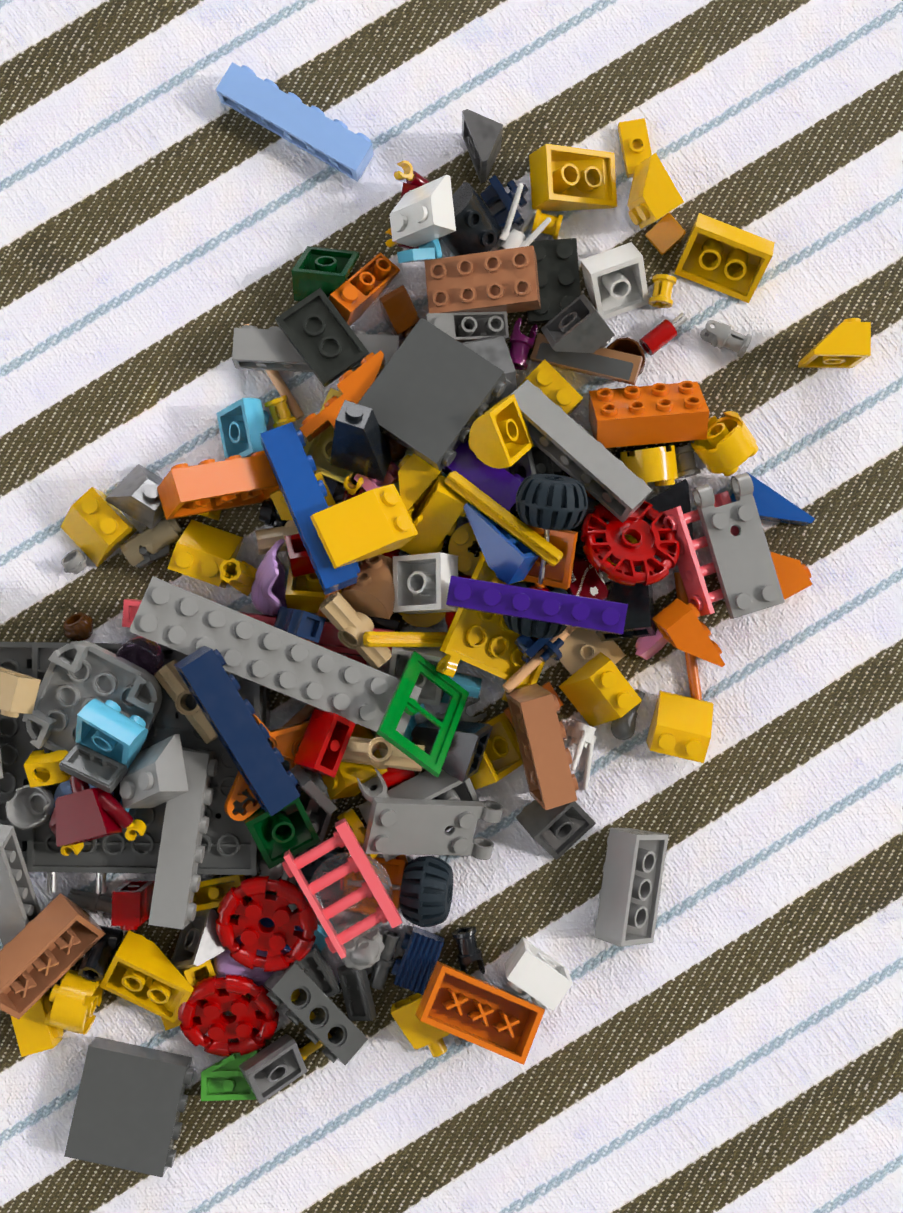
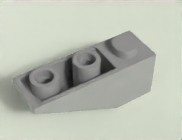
(470, 325)

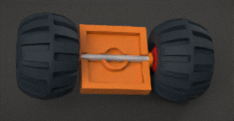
(550, 508)
(419, 888)

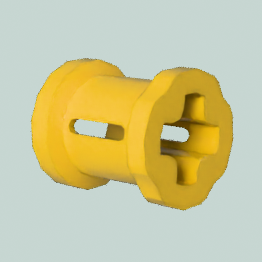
(552, 228)
(662, 291)
(280, 411)

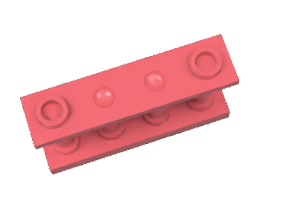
(688, 564)
(370, 887)

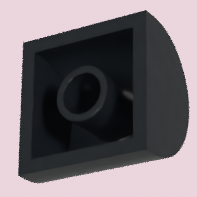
(475, 224)

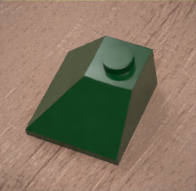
(321, 269)
(282, 832)

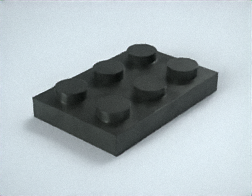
(556, 276)
(322, 337)

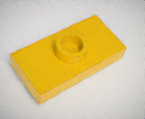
(634, 144)

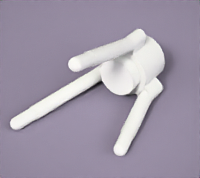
(517, 238)
(582, 736)

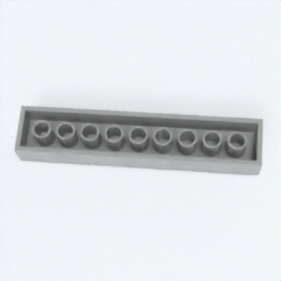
(267, 655)

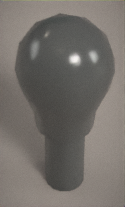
(625, 726)

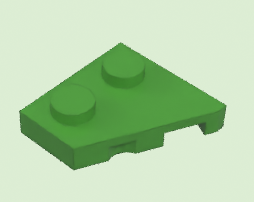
(226, 1081)

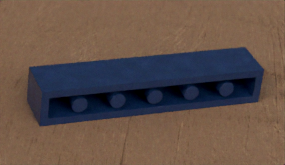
(237, 729)

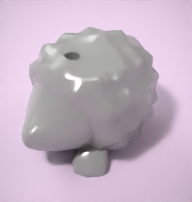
(363, 951)

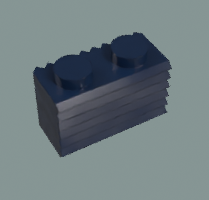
(418, 959)

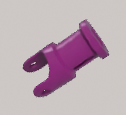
(520, 345)

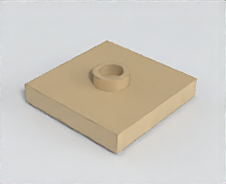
(583, 646)

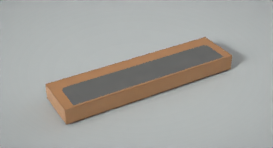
(602, 363)

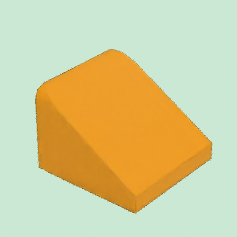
(665, 234)

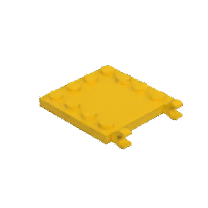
(484, 640)

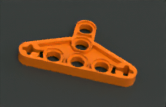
(286, 741)

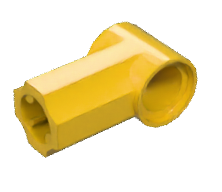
(238, 574)

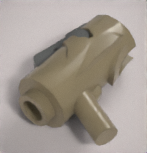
(151, 544)

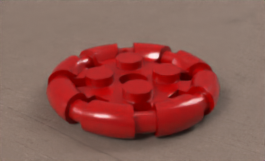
(626, 554)
(255, 935)
(228, 995)

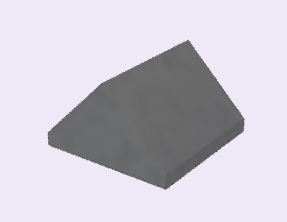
(482, 141)
(198, 941)
(273, 1068)

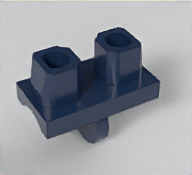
(496, 193)
(531, 647)

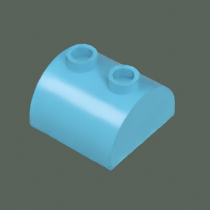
(241, 427)
(110, 732)

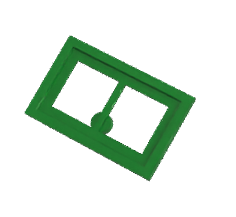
(402, 702)

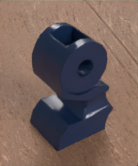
(300, 623)

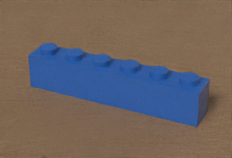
(304, 498)

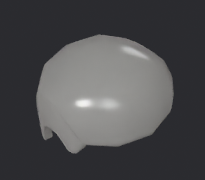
(30, 807)

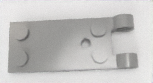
(742, 560)
(419, 827)

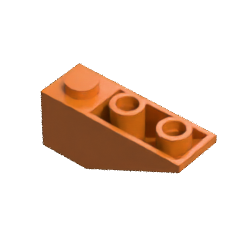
(363, 288)
(682, 628)

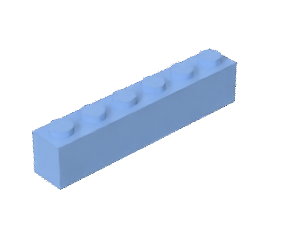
(295, 121)

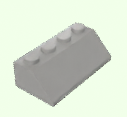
(428, 787)
(631, 886)

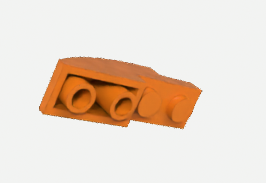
(352, 387)

